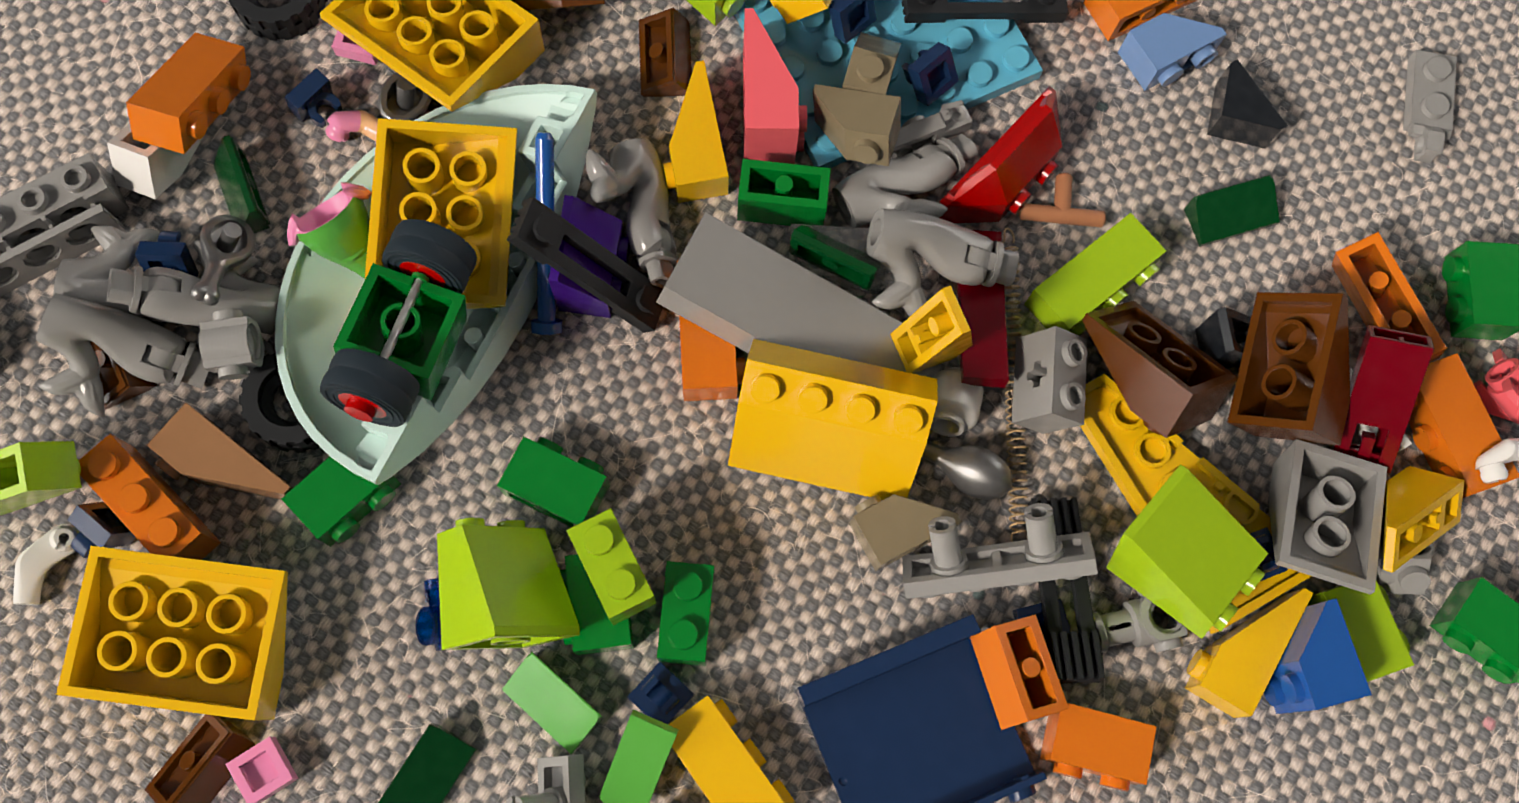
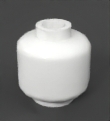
(957, 404)

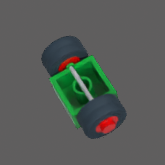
(401, 325)

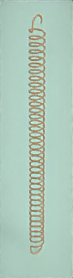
(1010, 406)

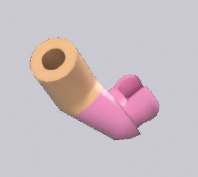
(344, 122)

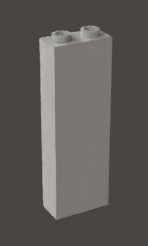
(755, 293)

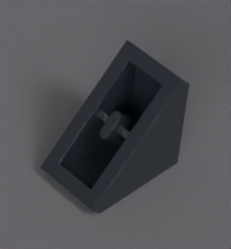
(1243, 111)
(1224, 336)

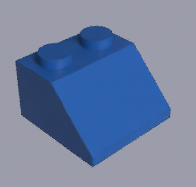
(1318, 664)

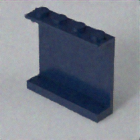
(917, 726)

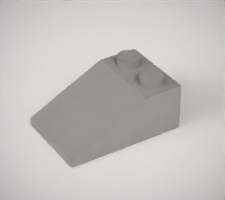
(1327, 514)

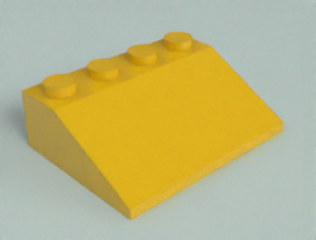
(443, 45)
(453, 179)
(831, 421)
(178, 635)

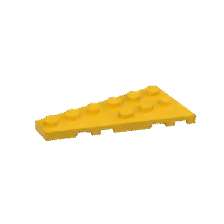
(1145, 461)

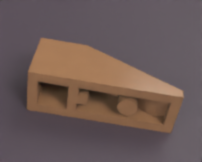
(209, 456)

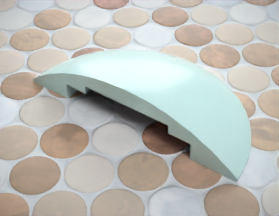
(321, 293)

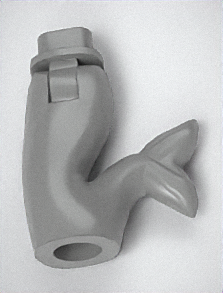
(915, 173)
(648, 229)
(948, 249)
(88, 276)
(167, 297)
(129, 340)

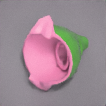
(336, 228)

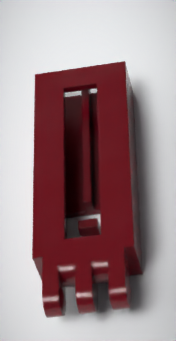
(1384, 392)

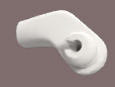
(38, 560)

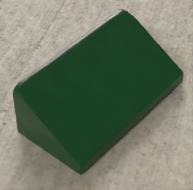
(239, 185)
(1233, 210)
(834, 256)
(430, 768)

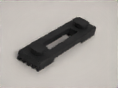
(1029, 10)
(540, 235)
(1074, 654)

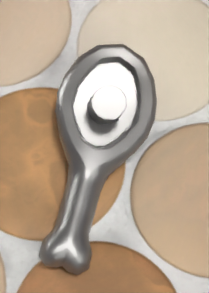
(402, 99)
(225, 245)
(972, 469)

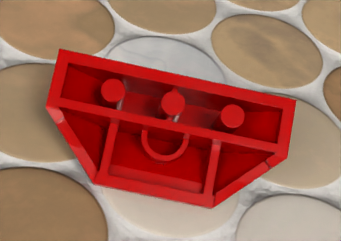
(1009, 167)

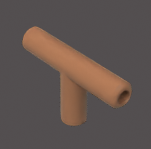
(1061, 211)

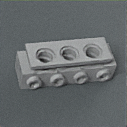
(59, 235)

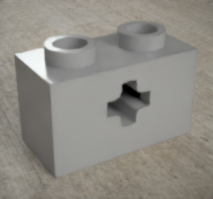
(1049, 380)

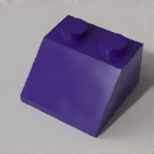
(607, 232)

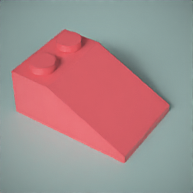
(771, 107)

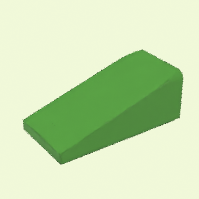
(638, 760)

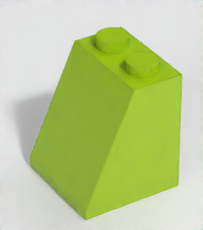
(1189, 555)
(500, 587)

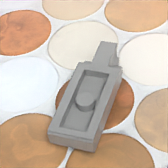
(1429, 102)
(917, 131)

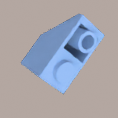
(1167, 47)

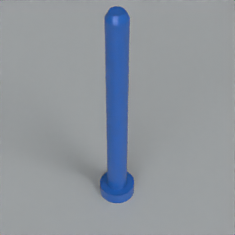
(544, 164)

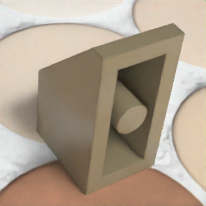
(871, 64)
(859, 122)
(893, 527)

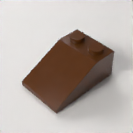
(1295, 368)
(1158, 369)

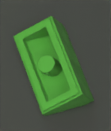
(552, 703)

